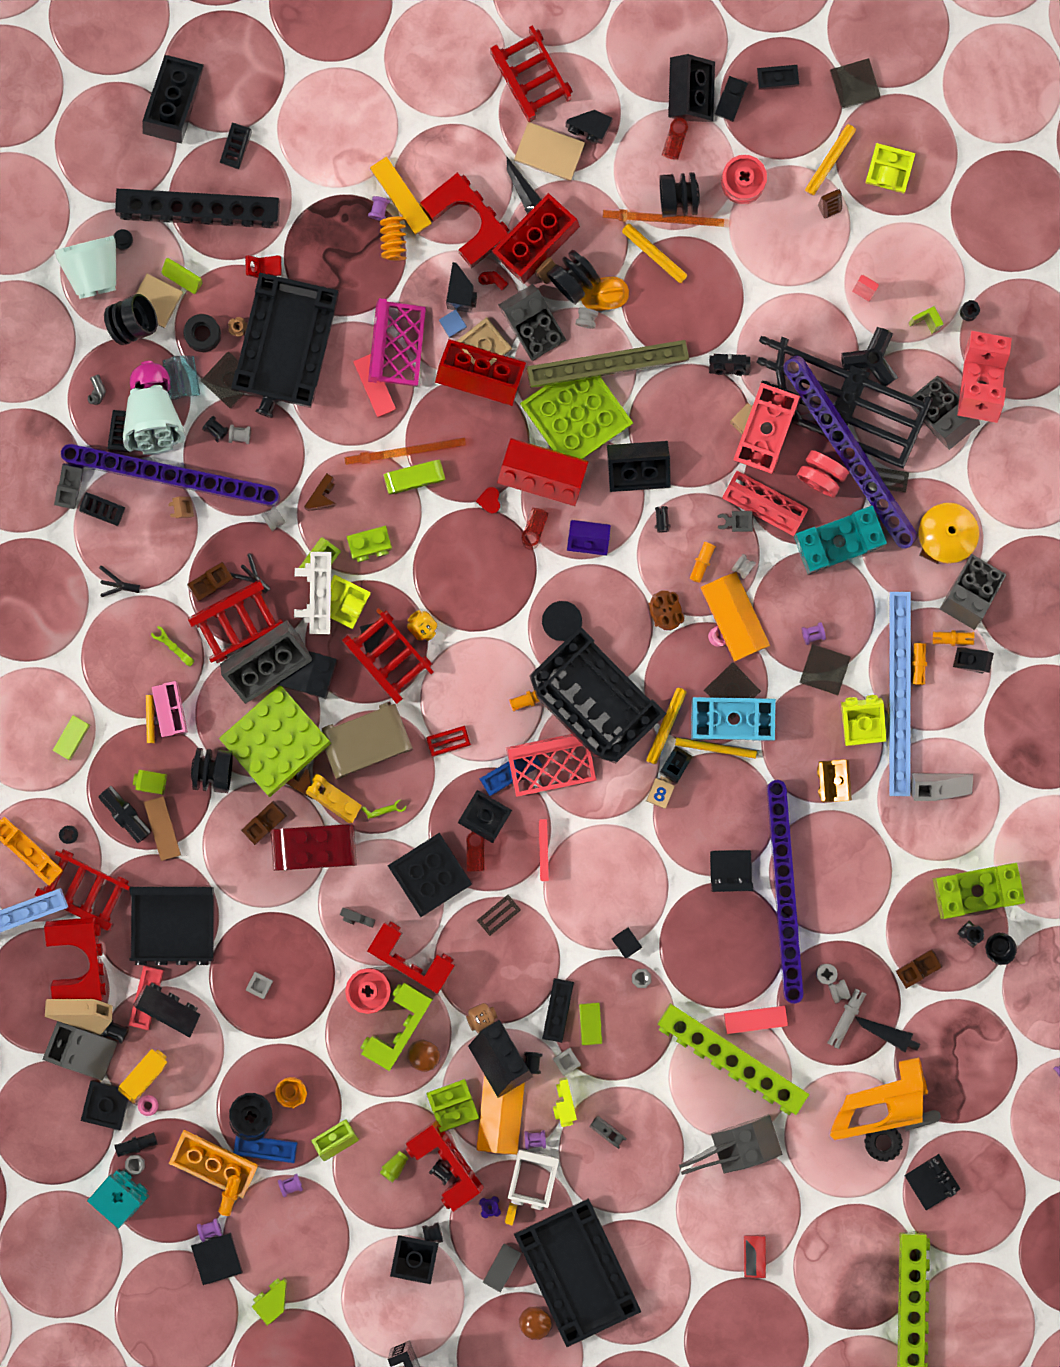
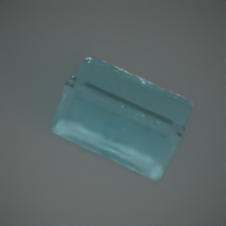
(182, 376)

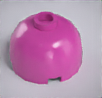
(148, 375)

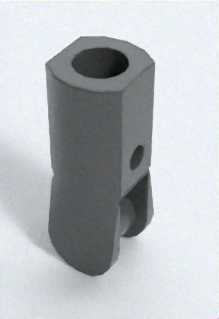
(928, 1118)
(605, 1129)

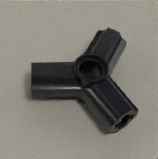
(877, 346)

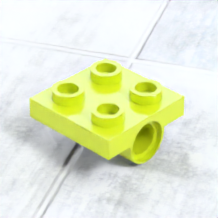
(890, 168)
(346, 601)

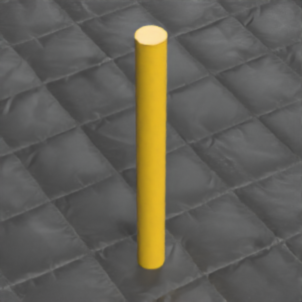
(715, 748)

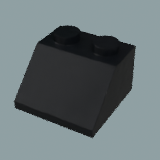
(460, 291)
(414, 1259)

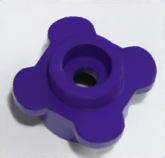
(490, 1212)

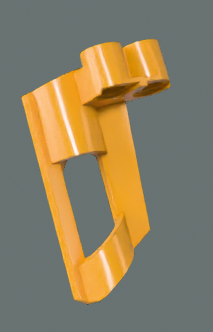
(902, 1099)

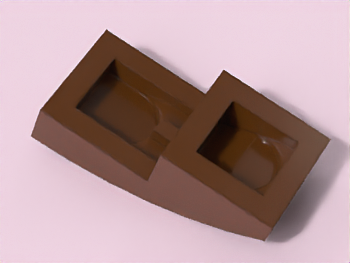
(209, 582)
(264, 822)
(919, 968)

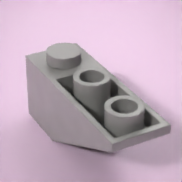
(940, 786)

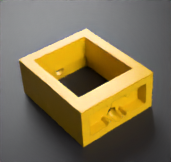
(143, 1075)

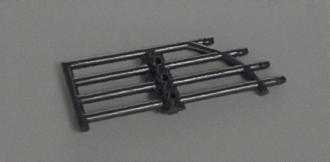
(848, 399)

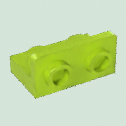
(369, 543)

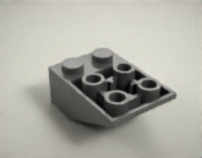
(532, 322)
(942, 414)
(973, 592)
(80, 1050)

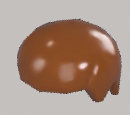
(423, 1055)
(535, 1323)

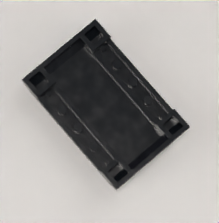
(285, 340)
(577, 1272)

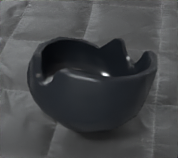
(1001, 948)

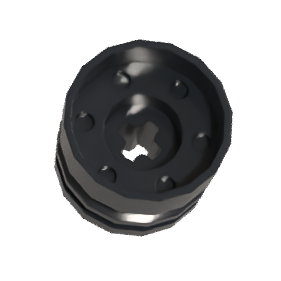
(678, 194)
(574, 276)
(130, 319)
(212, 770)
(256, 1106)

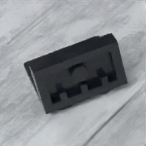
(731, 871)

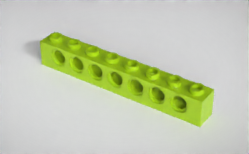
(796, 1095)
(907, 1243)

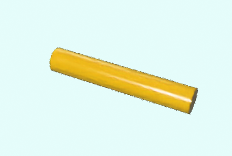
(150, 724)

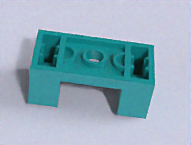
(859, 530)
(112, 1203)

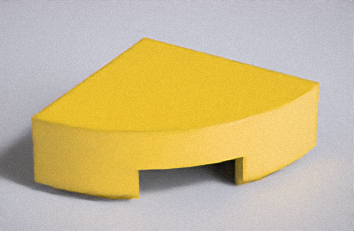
(511, 1214)

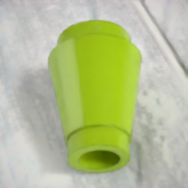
(394, 1167)

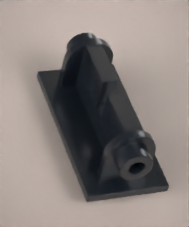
(720, 365)

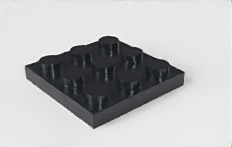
(430, 875)

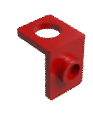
(267, 265)

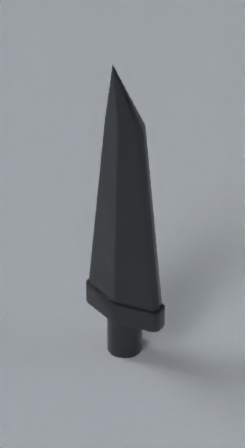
(526, 193)
(892, 1035)

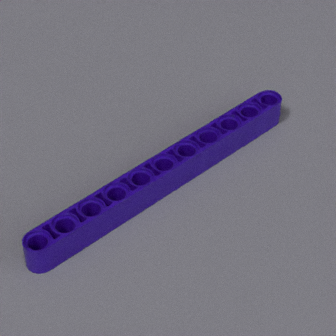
(850, 442)
(160, 474)
(790, 901)

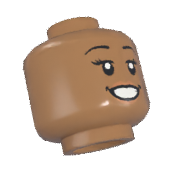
(481, 1017)

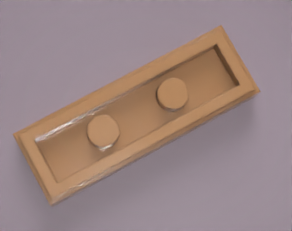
(162, 828)

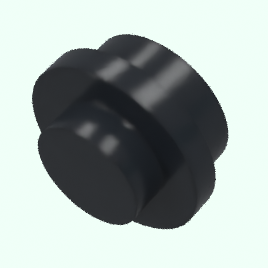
(123, 239)

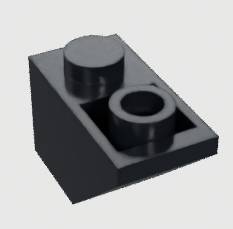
(590, 124)

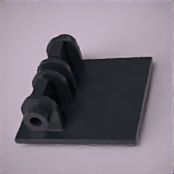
(932, 1182)

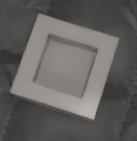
(259, 985)
(566, 1061)

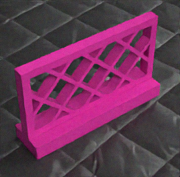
(379, 343)

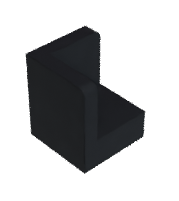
(626, 942)

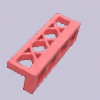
(763, 505)

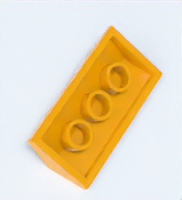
(735, 616)
(500, 1120)
(212, 1162)

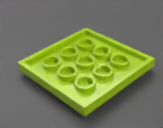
(576, 415)
(275, 740)

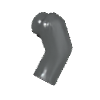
(98, 392)

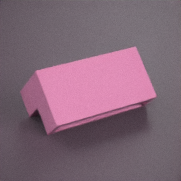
(169, 709)

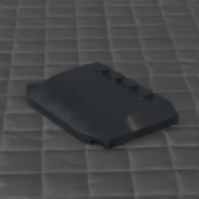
(594, 698)

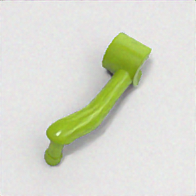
(380, 811)

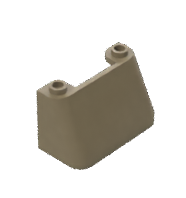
(366, 740)

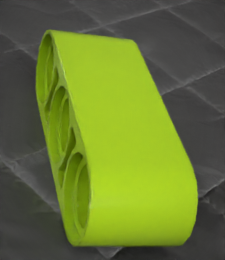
(414, 477)

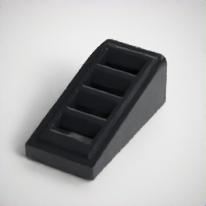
(245, 140)
(111, 446)
(85, 502)

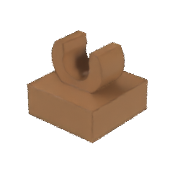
(182, 507)

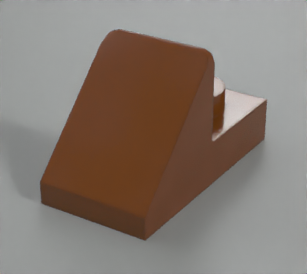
(317, 499)
(303, 783)

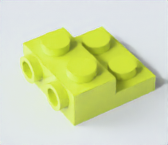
(863, 720)
(565, 1108)

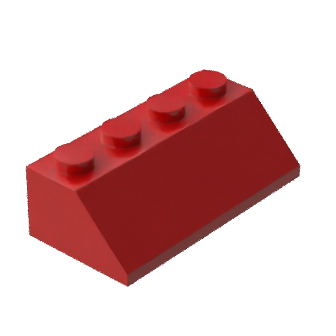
(536, 238)
(493, 381)
(542, 472)

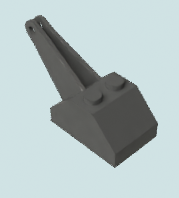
(740, 1146)

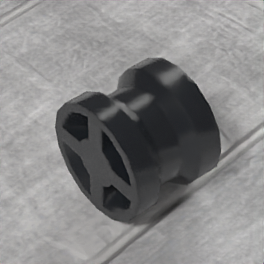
(433, 1233)

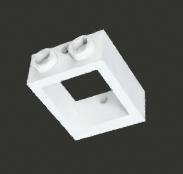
(519, 1199)

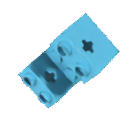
(711, 721)

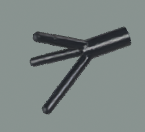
(253, 575)
(119, 584)

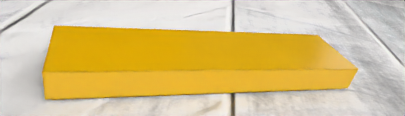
(400, 195)

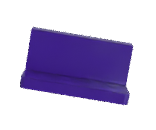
(588, 537)

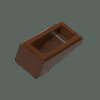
(830, 203)

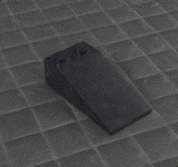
(172, 99)
(313, 677)

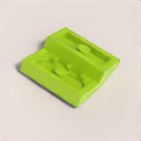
(453, 1105)

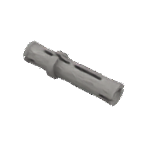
(847, 1018)

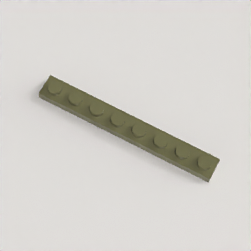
(607, 363)

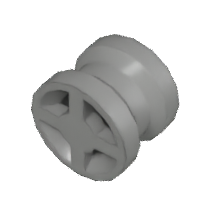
(586, 318)
(273, 518)
(743, 566)
(822, 974)
(839, 991)

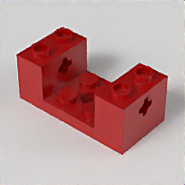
(385, 943)
(468, 1185)

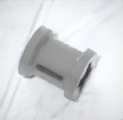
(239, 434)

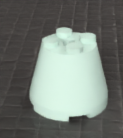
(90, 266)
(151, 422)

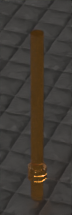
(623, 215)
(366, 457)

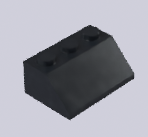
(691, 88)
(638, 466)
(167, 1009)
(499, 1059)

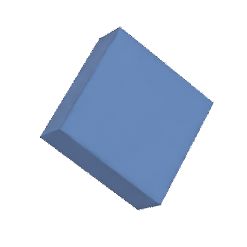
(452, 323)

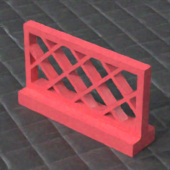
(546, 746)

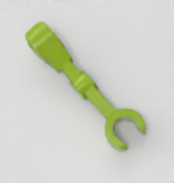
(173, 647)

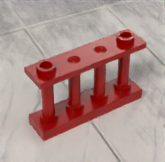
(510, 74)
(218, 610)
(382, 673)
(85, 909)

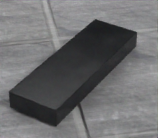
(558, 1010)

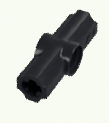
(124, 814)
(971, 934)

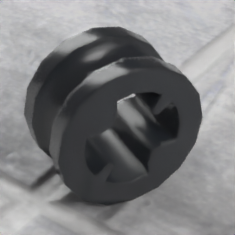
(74, 835)

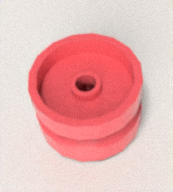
(743, 167)
(822, 473)
(356, 990)

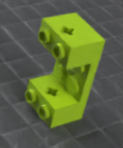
(999, 884)
(384, 1053)

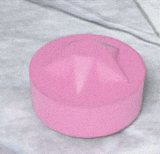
(716, 638)

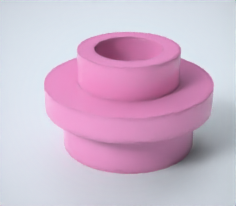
(141, 1105)

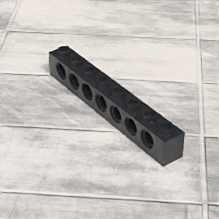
(127, 197)

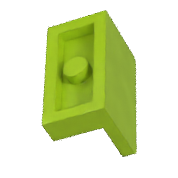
(931, 318)

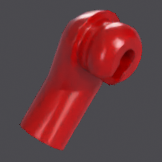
(492, 277)

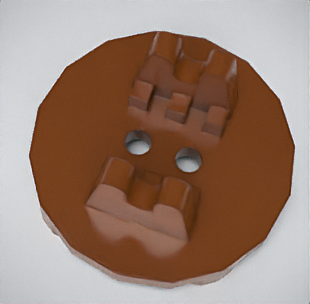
(666, 610)

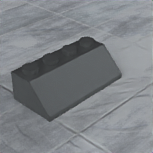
(265, 662)

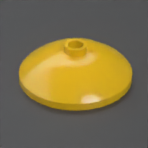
(938, 541)

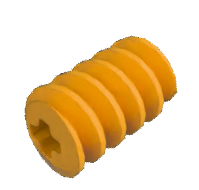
(391, 238)

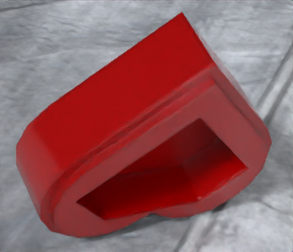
(489, 500)

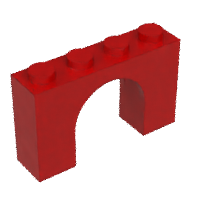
(457, 192)
(84, 935)

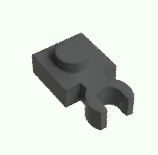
(740, 521)
(351, 916)

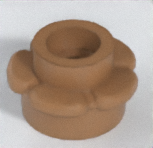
(232, 326)

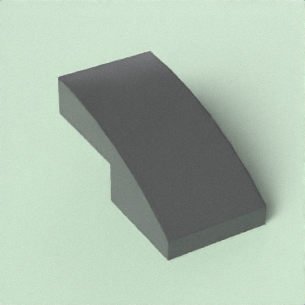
(68, 486)
(502, 1268)

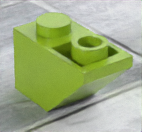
(150, 782)
(272, 1303)

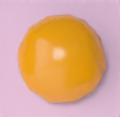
(291, 1092)

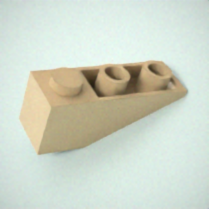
(80, 1013)

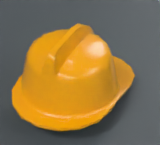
(606, 295)

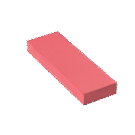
(865, 288)
(376, 391)
(543, 846)
(138, 1018)
(755, 1019)

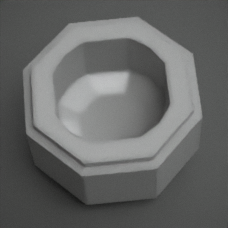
(641, 978)
(135, 1164)

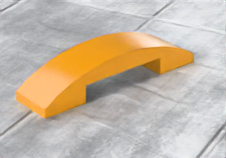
(29, 852)

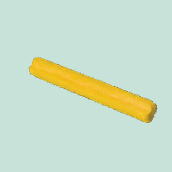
(830, 159)
(654, 253)
(666, 725)

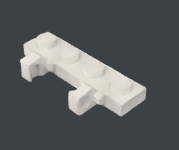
(319, 575)

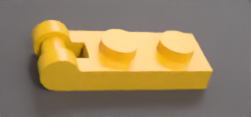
(333, 799)

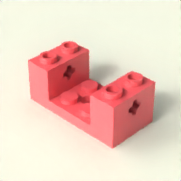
(984, 361)
(761, 449)

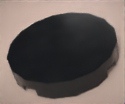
(561, 620)

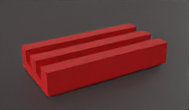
(442, 751)

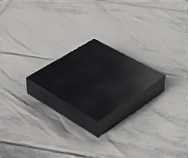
(484, 816)
(104, 1106)
(216, 1259)

